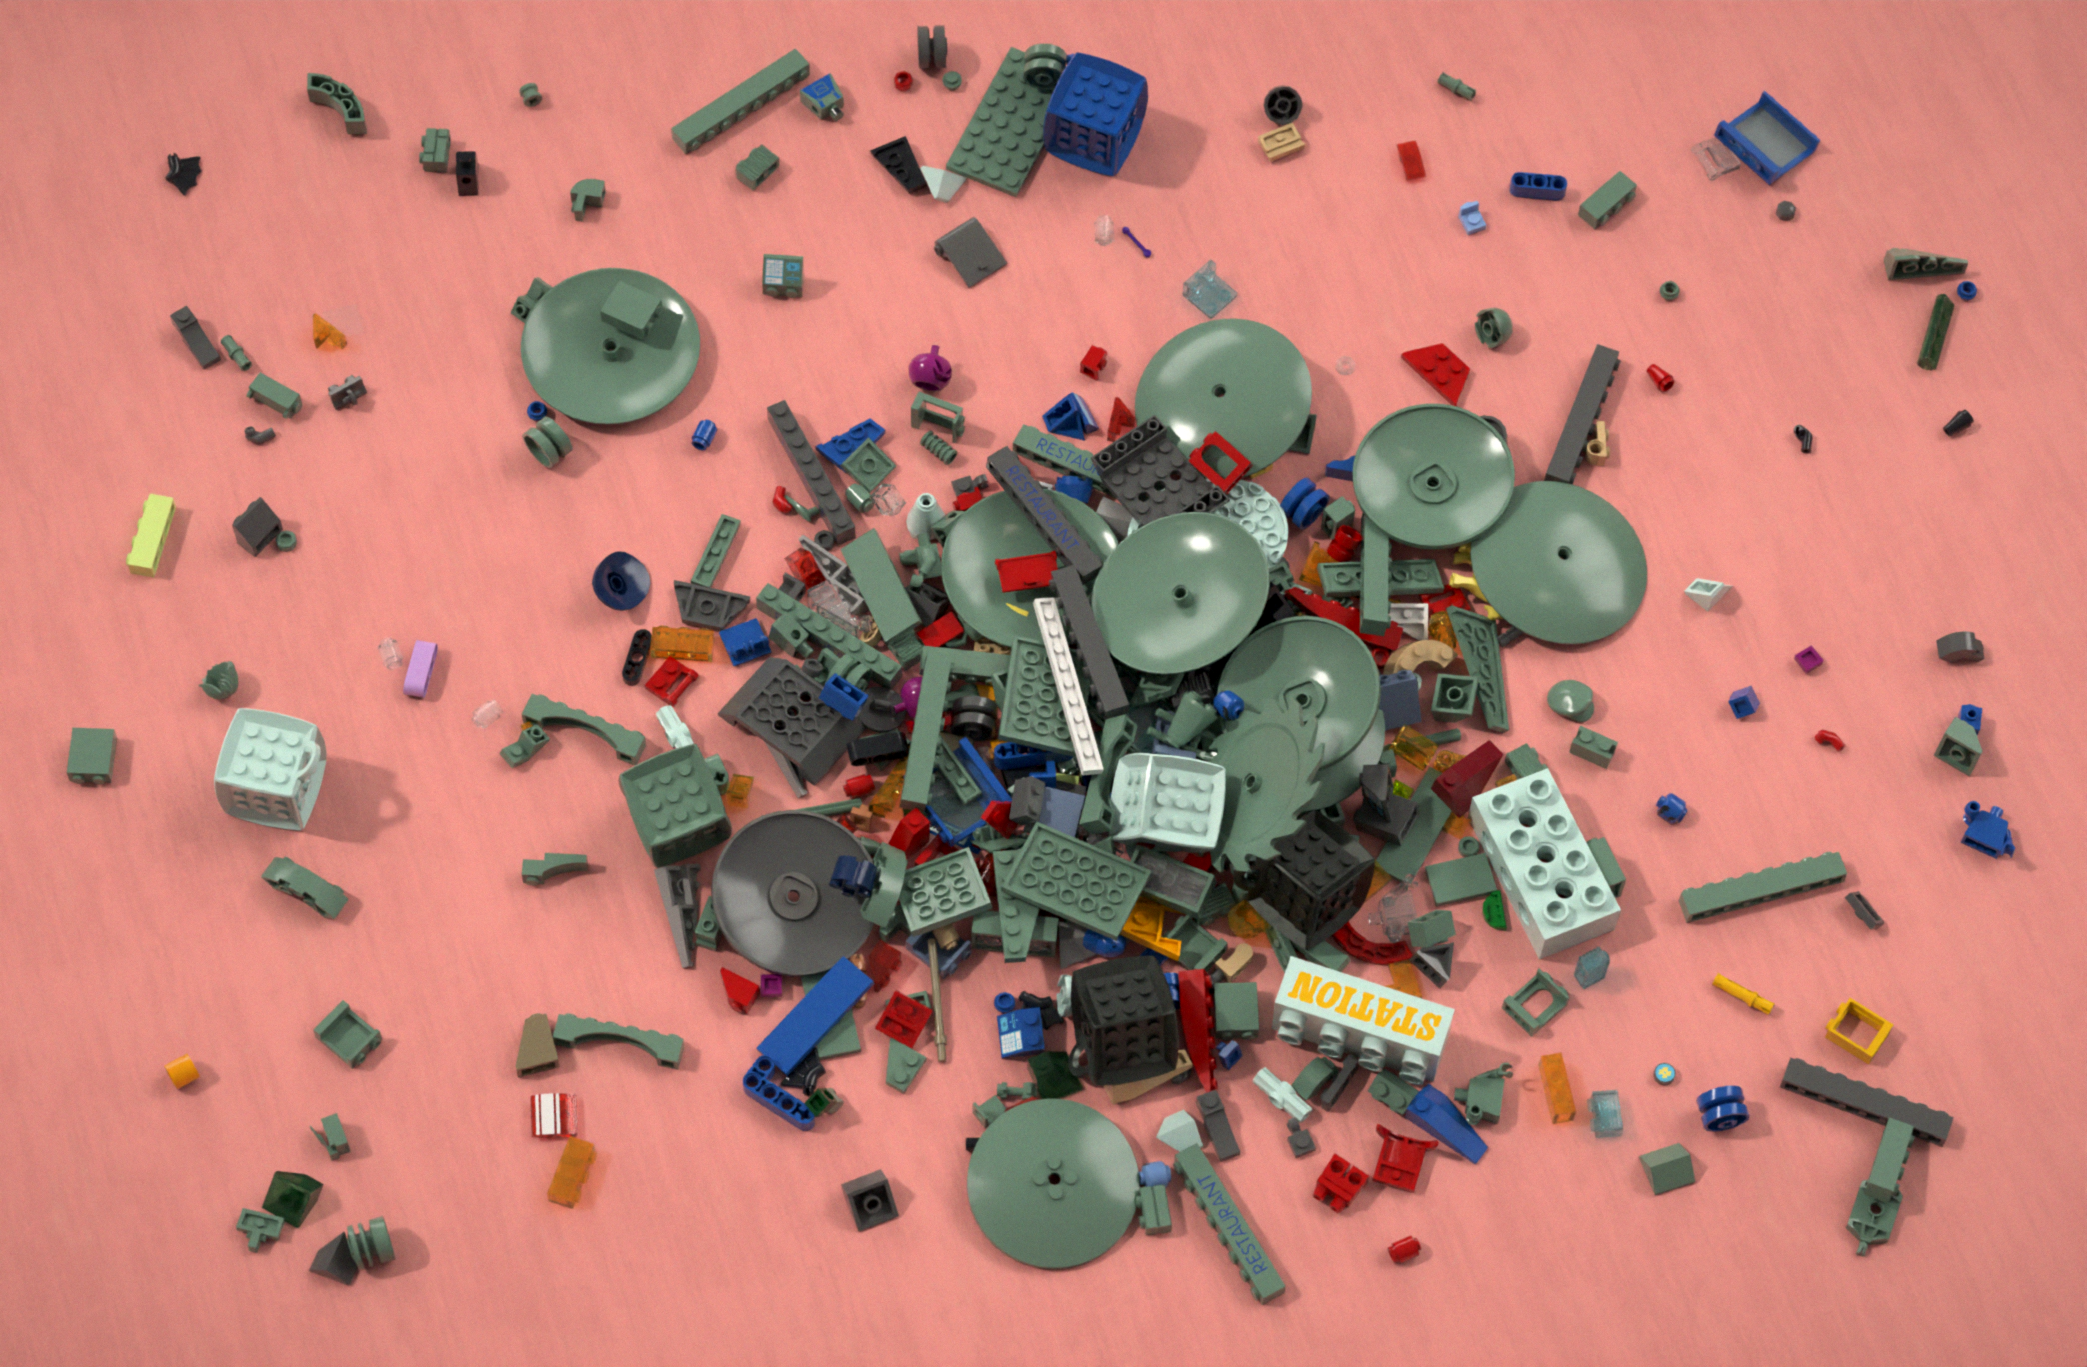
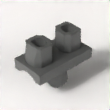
(347, 392)

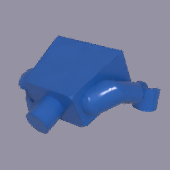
(1987, 831)

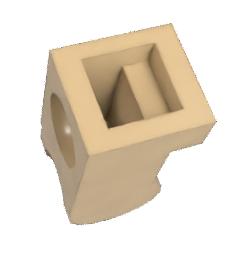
(1236, 962)

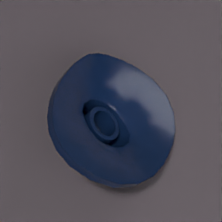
(621, 581)

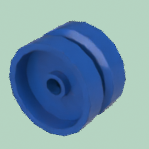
(1304, 503)
(1723, 1108)

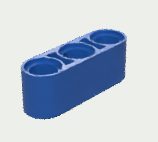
(1529, 187)

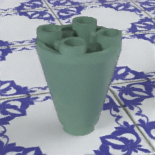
(1190, 719)

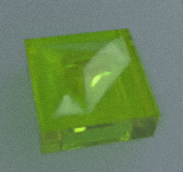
(1402, 790)

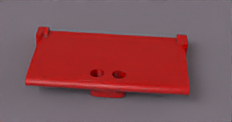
(1027, 570)

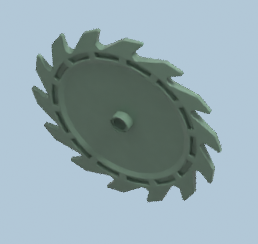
(1267, 781)

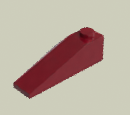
(1467, 778)

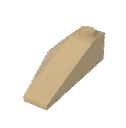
(1127, 1091)

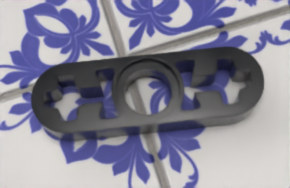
(639, 665)

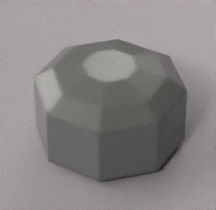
(1785, 210)

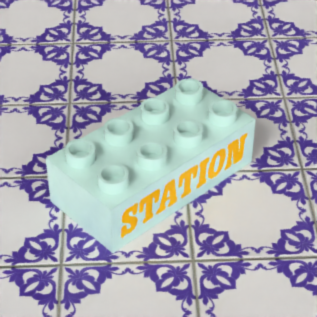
(1361, 1020)

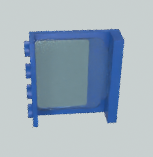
(1768, 139)
(948, 812)

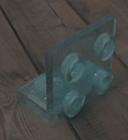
(1208, 291)

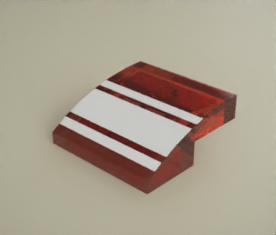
(553, 1115)

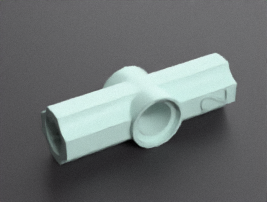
(675, 731)
(1282, 1095)

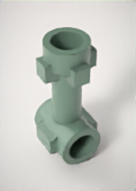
(1029, 1089)

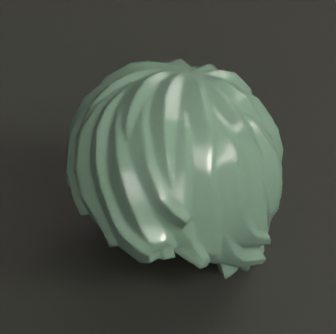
(220, 681)

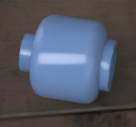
(1154, 1174)

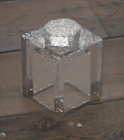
(888, 499)

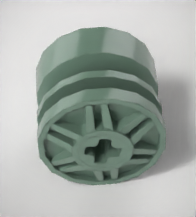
(370, 1243)

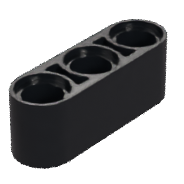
(878, 749)

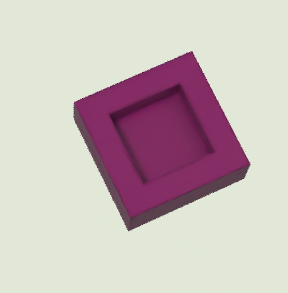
(1808, 659)
(771, 985)

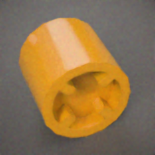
(182, 1071)

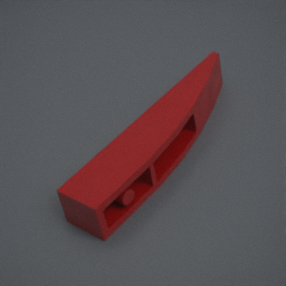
(1348, 617)
(1197, 1023)

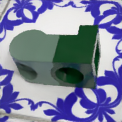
(824, 1101)

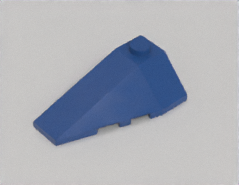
(1441, 1119)

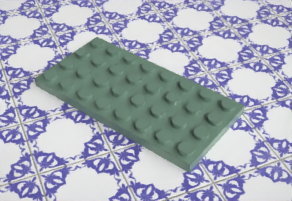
(1004, 131)

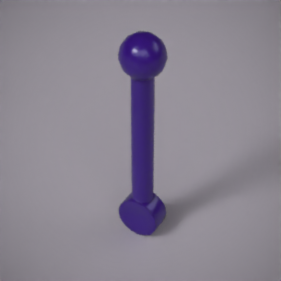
(1146, 252)

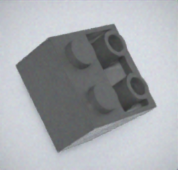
(256, 527)

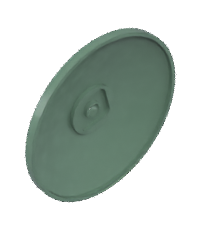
(1437, 445)
(1312, 661)
(1043, 1221)

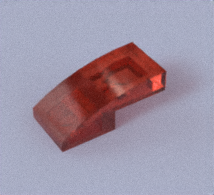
(1411, 160)

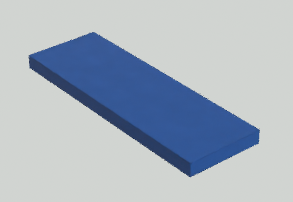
(815, 1015)

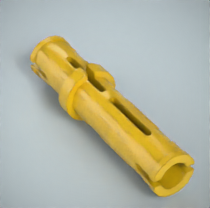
(1743, 994)

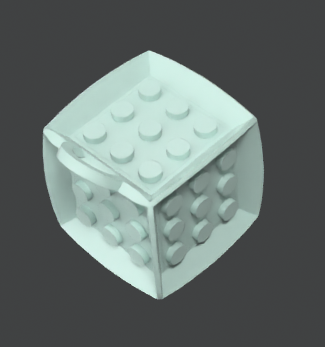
(270, 769)
(1167, 802)

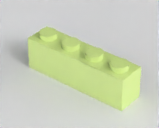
(151, 535)

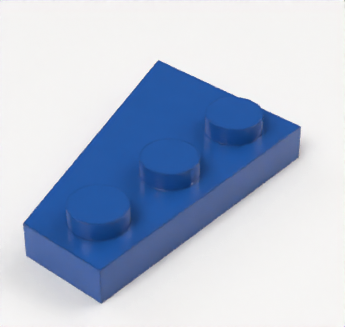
(842, 446)

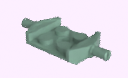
(1872, 1227)

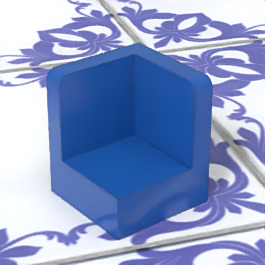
(1744, 702)
(1049, 776)

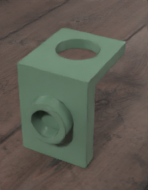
(988, 1111)

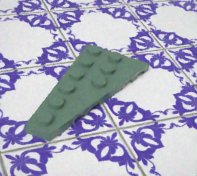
(1481, 654)
(1015, 915)

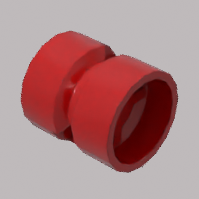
(1345, 542)

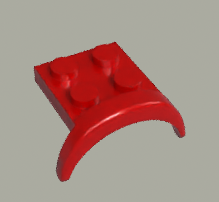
(1400, 1159)

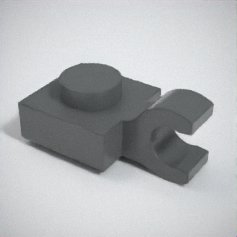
(966, 484)
(1299, 1141)

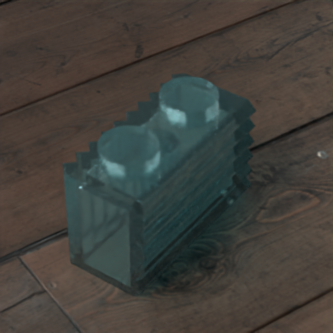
(1591, 967)
(1605, 1114)

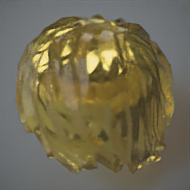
(1441, 629)
(1246, 921)

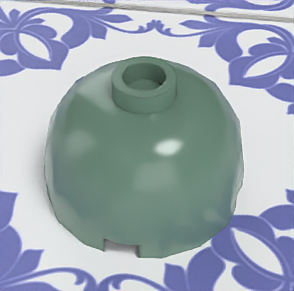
(1493, 327)

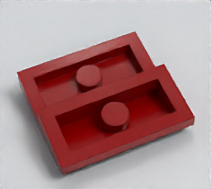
(903, 1019)

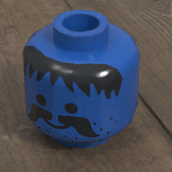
(1228, 705)
(1671, 808)

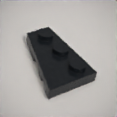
(900, 163)

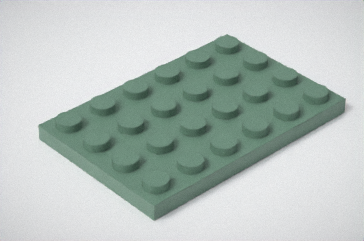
(1031, 702)
(1076, 880)

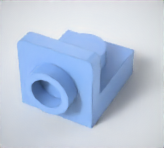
(1471, 217)

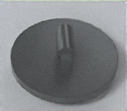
(879, 712)

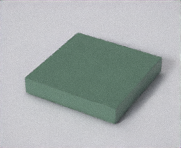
(868, 465)

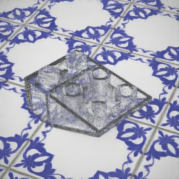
(827, 602)

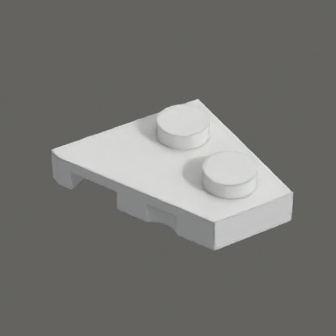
(1411, 618)

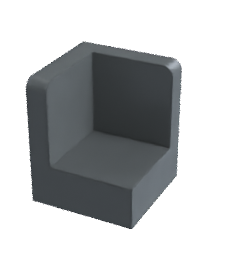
(793, 587)

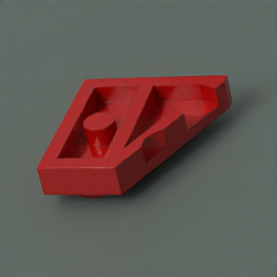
(997, 817)

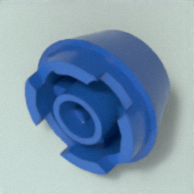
(1075, 487)

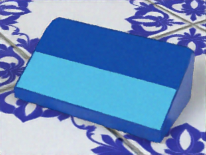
(1087, 420)

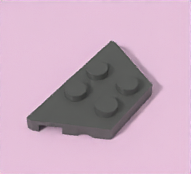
(708, 606)

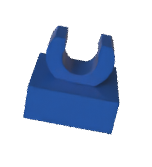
(1229, 1053)

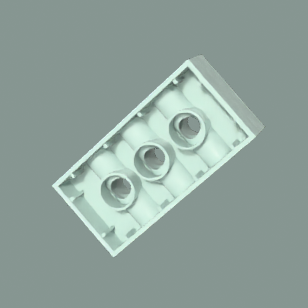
(1532, 884)

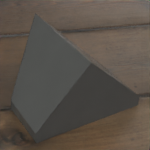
(1435, 962)
(335, 1261)

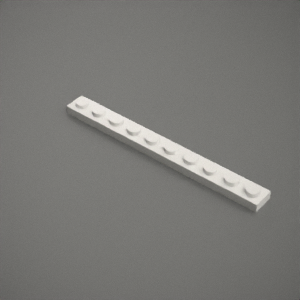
(1068, 686)

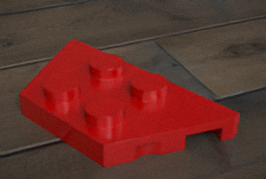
(1439, 369)

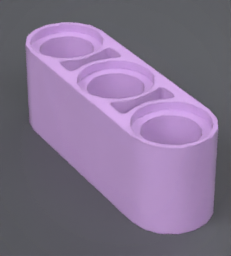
(420, 668)

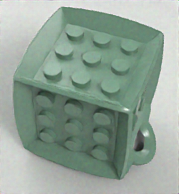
(675, 805)

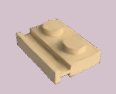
(1281, 142)

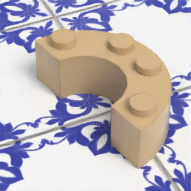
(1430, 652)

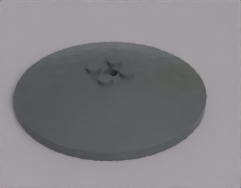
(752, 886)

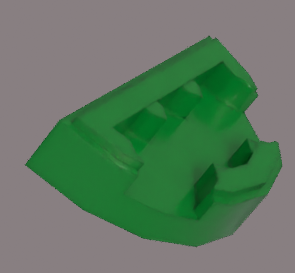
(1494, 912)

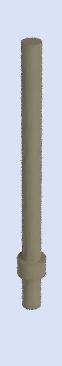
(940, 1039)

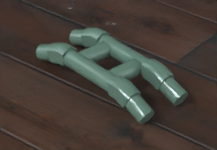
(1206, 734)

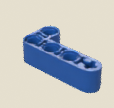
(1009, 756)
(781, 1098)

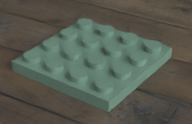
(942, 892)

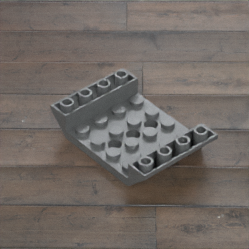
(1148, 459)
(812, 738)

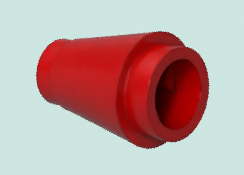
(1661, 379)

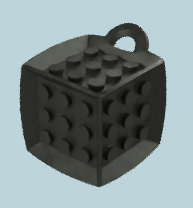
(1312, 883)
(1123, 1021)

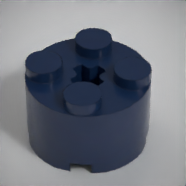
(853, 876)

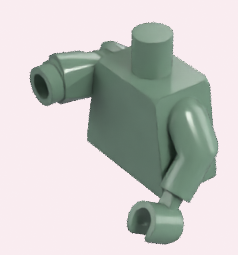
(926, 558)
(1484, 1095)

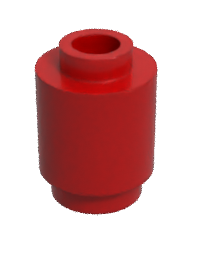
(859, 786)
(1404, 1249)

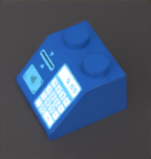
(1021, 1033)

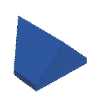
(1064, 419)

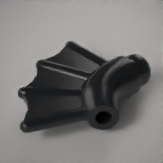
(183, 172)
(1048, 1013)
(806, 1073)

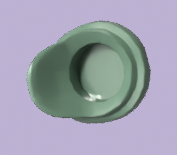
(1571, 700)

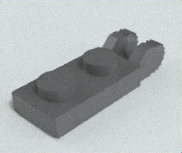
(1339, 1082)

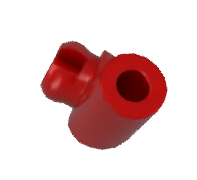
(780, 502)
(1830, 737)

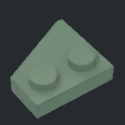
(902, 1065)

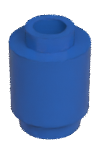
(704, 434)

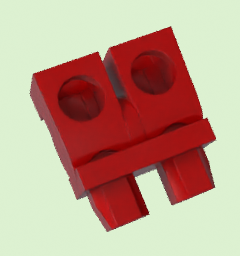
(1338, 1184)

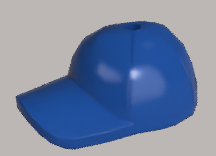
(1103, 945)

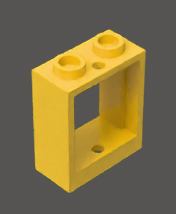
(1867, 1016)

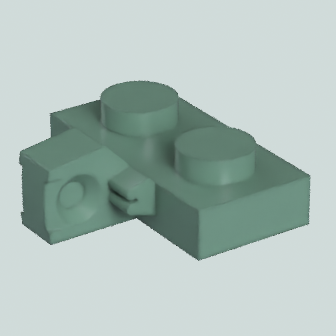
(259, 1227)

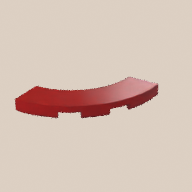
(1368, 951)

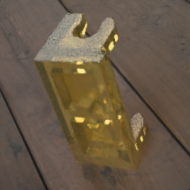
(1413, 747)

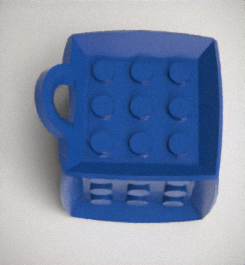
(1095, 113)

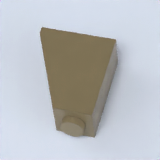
(536, 1047)

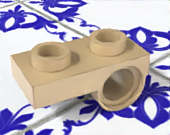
(1598, 445)

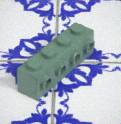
(1889, 1160)

